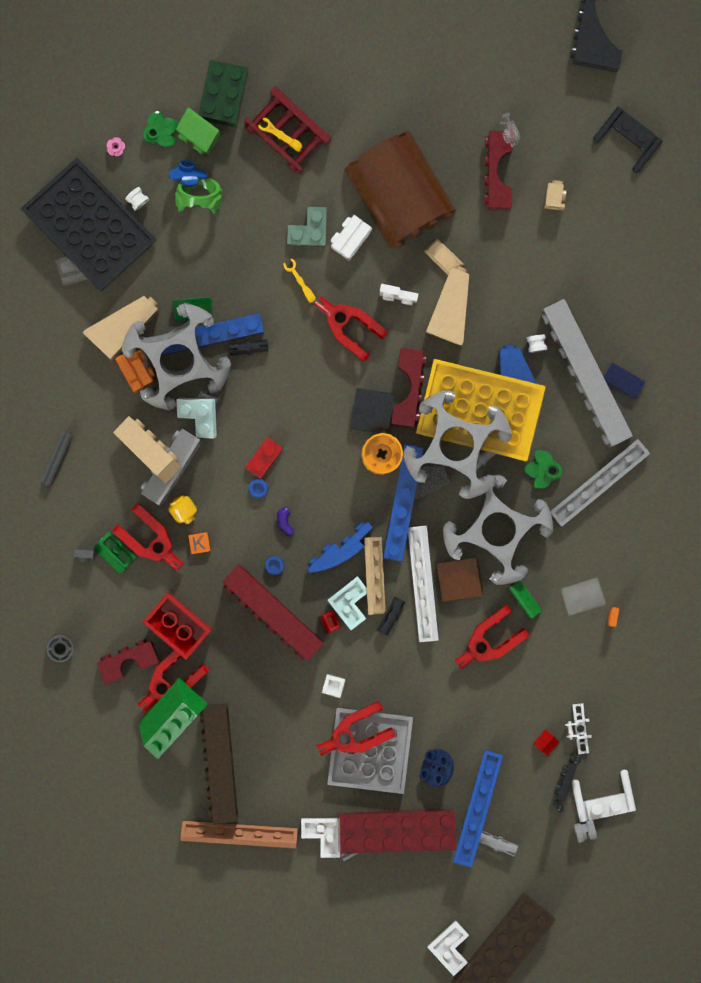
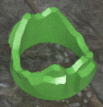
(210, 201)

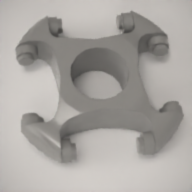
(182, 335)
(444, 424)
(502, 553)

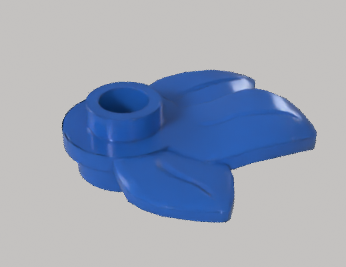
(187, 173)

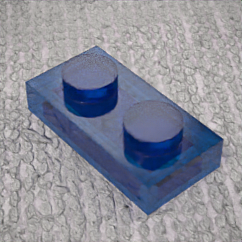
(624, 380)

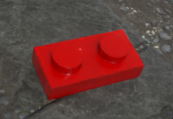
(264, 458)

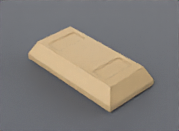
(442, 256)

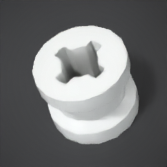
(137, 199)
(536, 343)

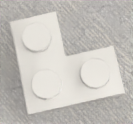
(391, 292)
(326, 830)
(444, 947)

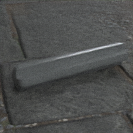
(56, 459)

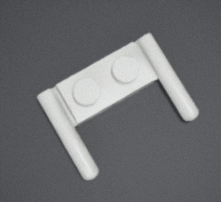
(606, 805)

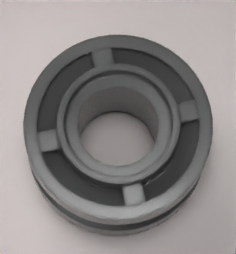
(59, 657)

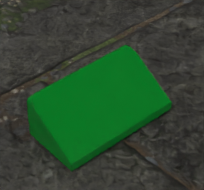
(204, 303)
(114, 552)
(525, 599)

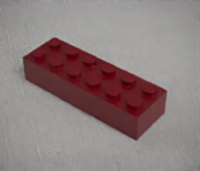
(273, 612)
(396, 831)

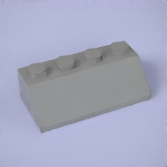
(184, 447)

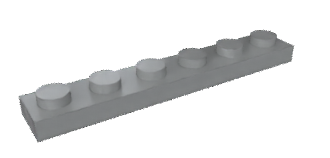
(599, 482)

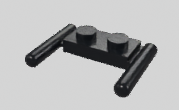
(634, 132)
(562, 788)

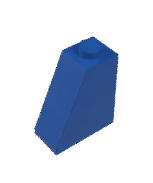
(513, 364)

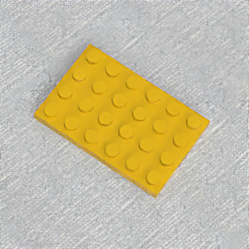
(475, 393)

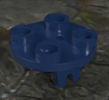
(431, 767)

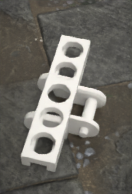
(579, 722)

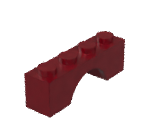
(499, 195)
(410, 363)

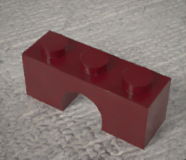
(111, 667)

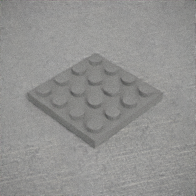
(380, 767)

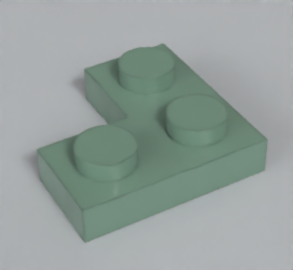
(314, 233)

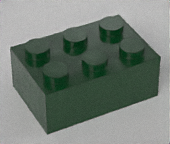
(223, 93)

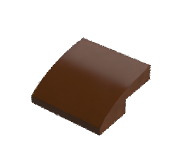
(459, 579)

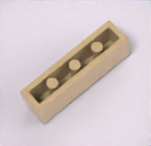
(147, 449)

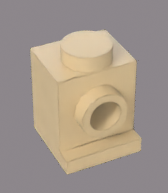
(555, 195)

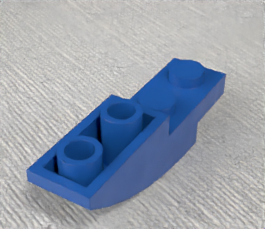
(334, 555)

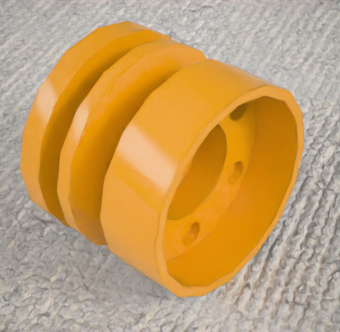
(386, 443)

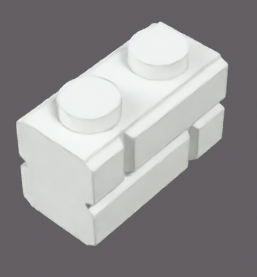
(351, 237)

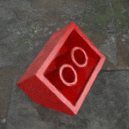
(177, 625)

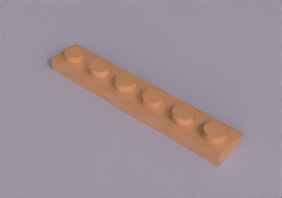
(239, 834)

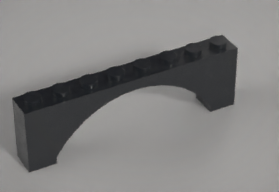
(592, 45)

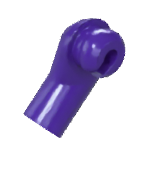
(282, 521)

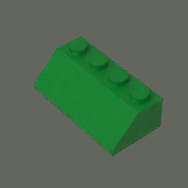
(170, 717)

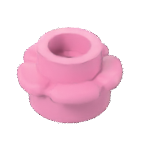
(119, 150)

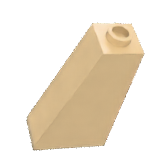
(450, 311)
(111, 331)

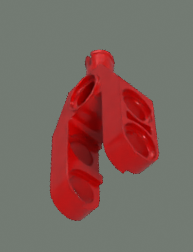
(331, 310)
(163, 538)
(477, 636)
(157, 678)
(352, 746)

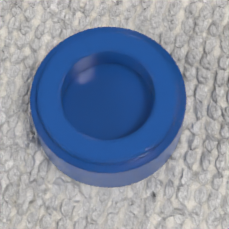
(258, 488)
(274, 565)

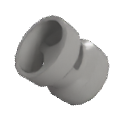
(585, 831)

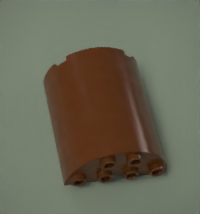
(399, 189)

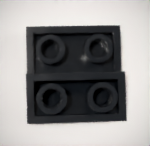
(372, 411)

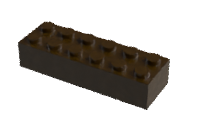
(220, 763)
(507, 943)

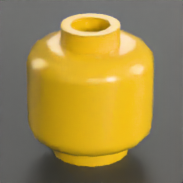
(182, 509)

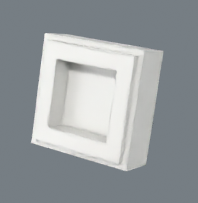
(333, 686)

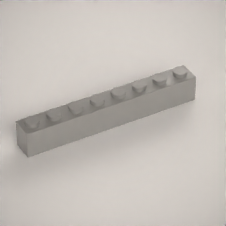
(587, 373)

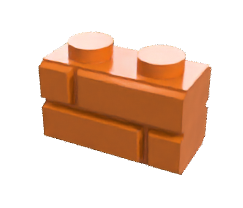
(136, 371)

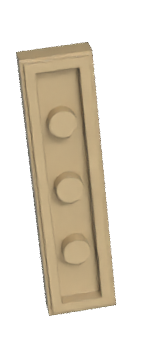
(374, 575)

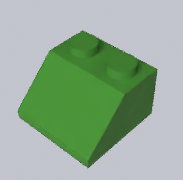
(198, 132)

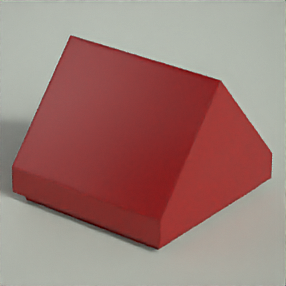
(329, 622)
(546, 742)

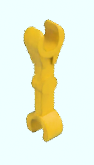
(293, 143)
(307, 292)

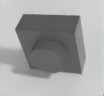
(84, 555)

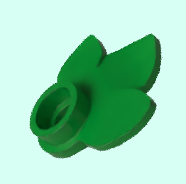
(162, 127)
(540, 469)

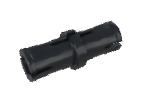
(248, 347)
(391, 616)

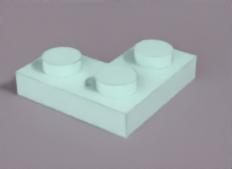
(202, 411)
(344, 602)

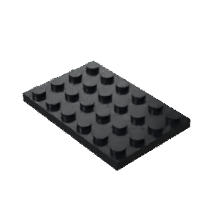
(88, 224)

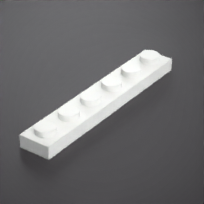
(423, 584)

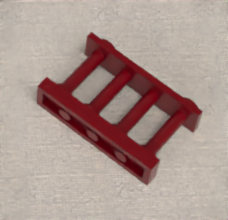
(305, 124)

